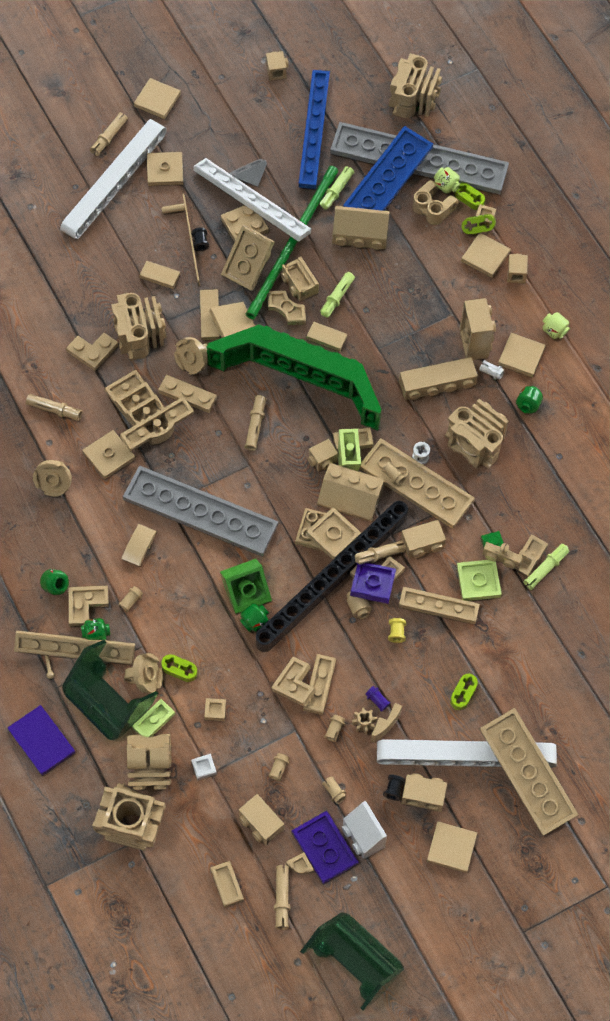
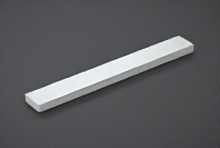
(252, 199)

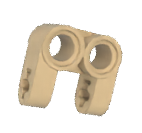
(430, 206)

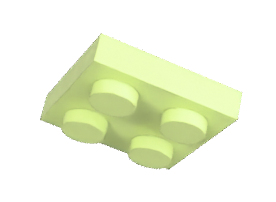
(478, 580)

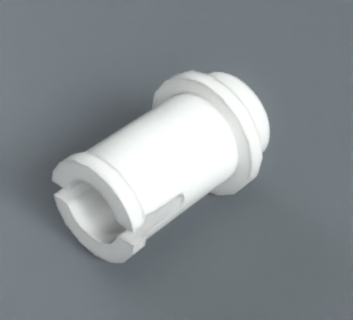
(490, 369)

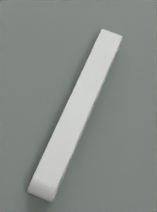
(113, 179)
(447, 753)

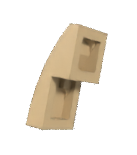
(139, 544)
(531, 554)
(383, 726)

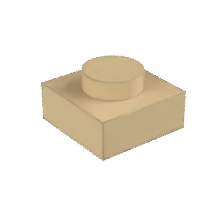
(482, 209)
(215, 709)

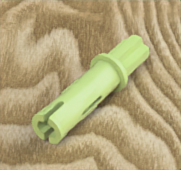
(333, 193)
(337, 294)
(551, 561)

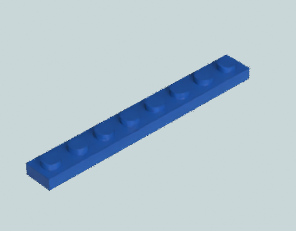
(314, 129)

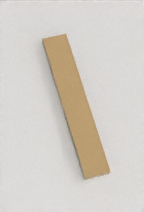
(71, 646)

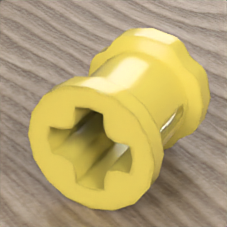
(397, 630)

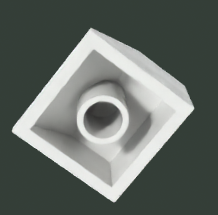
(364, 831)

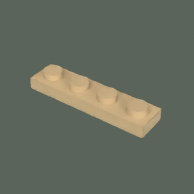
(439, 605)

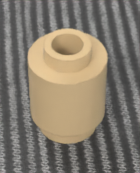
(359, 607)

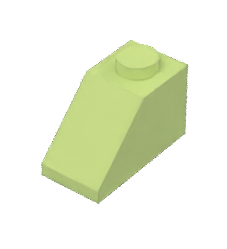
(349, 449)

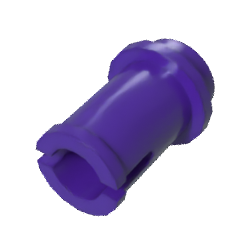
(377, 698)

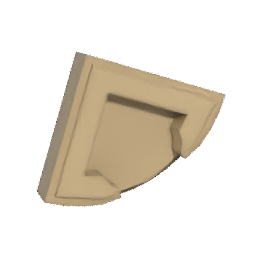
(300, 864)

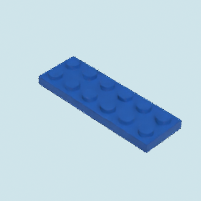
(390, 171)

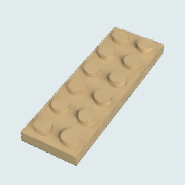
(421, 484)
(528, 771)

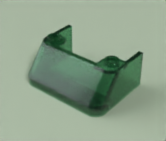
(98, 699)
(358, 954)

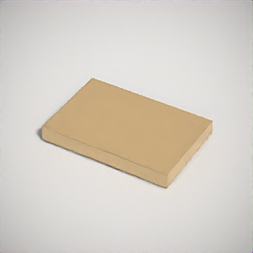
(247, 257)

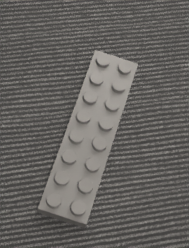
(200, 511)

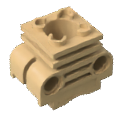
(414, 88)
(137, 325)
(477, 433)
(149, 759)
(119, 803)

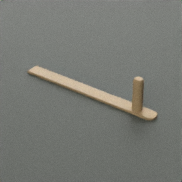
(181, 207)

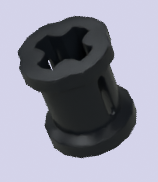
(200, 240)
(394, 787)

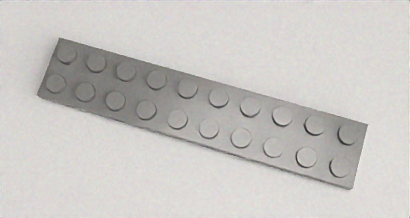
(473, 169)

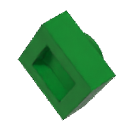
(493, 538)

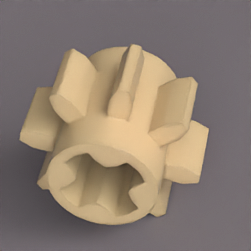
(362, 716)

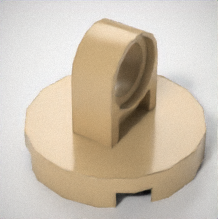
(191, 355)
(52, 477)
(145, 673)

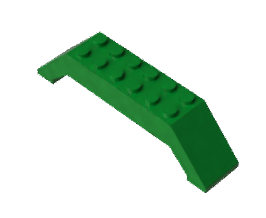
(300, 361)

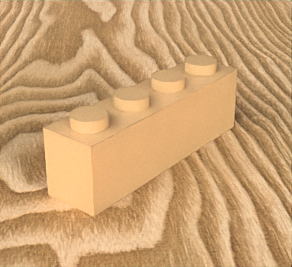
(438, 378)

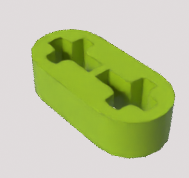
(469, 196)
(479, 228)
(181, 664)
(467, 693)

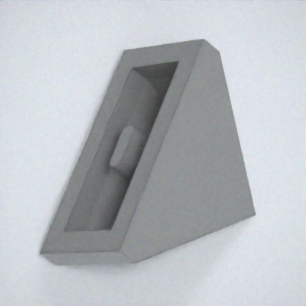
(251, 172)

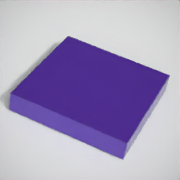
(373, 582)

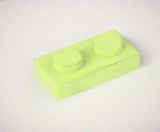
(154, 719)

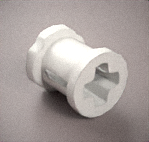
(418, 449)

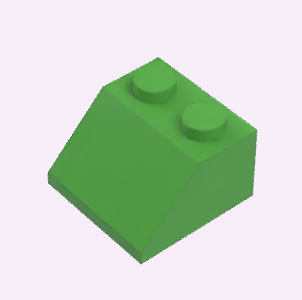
(246, 585)

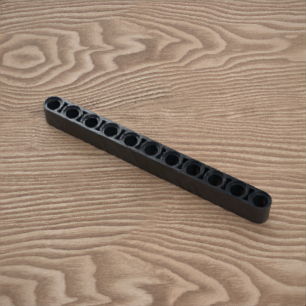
(327, 582)

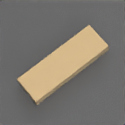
(208, 299)
(321, 681)

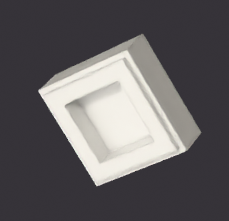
(203, 767)

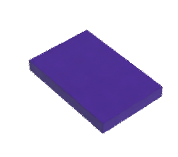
(41, 740)
(324, 847)

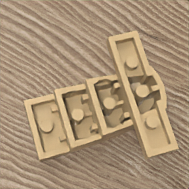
(145, 411)

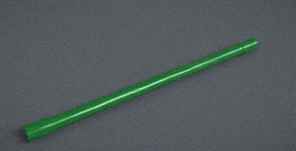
(256, 304)

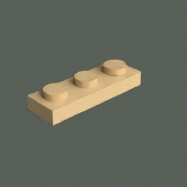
(194, 395)

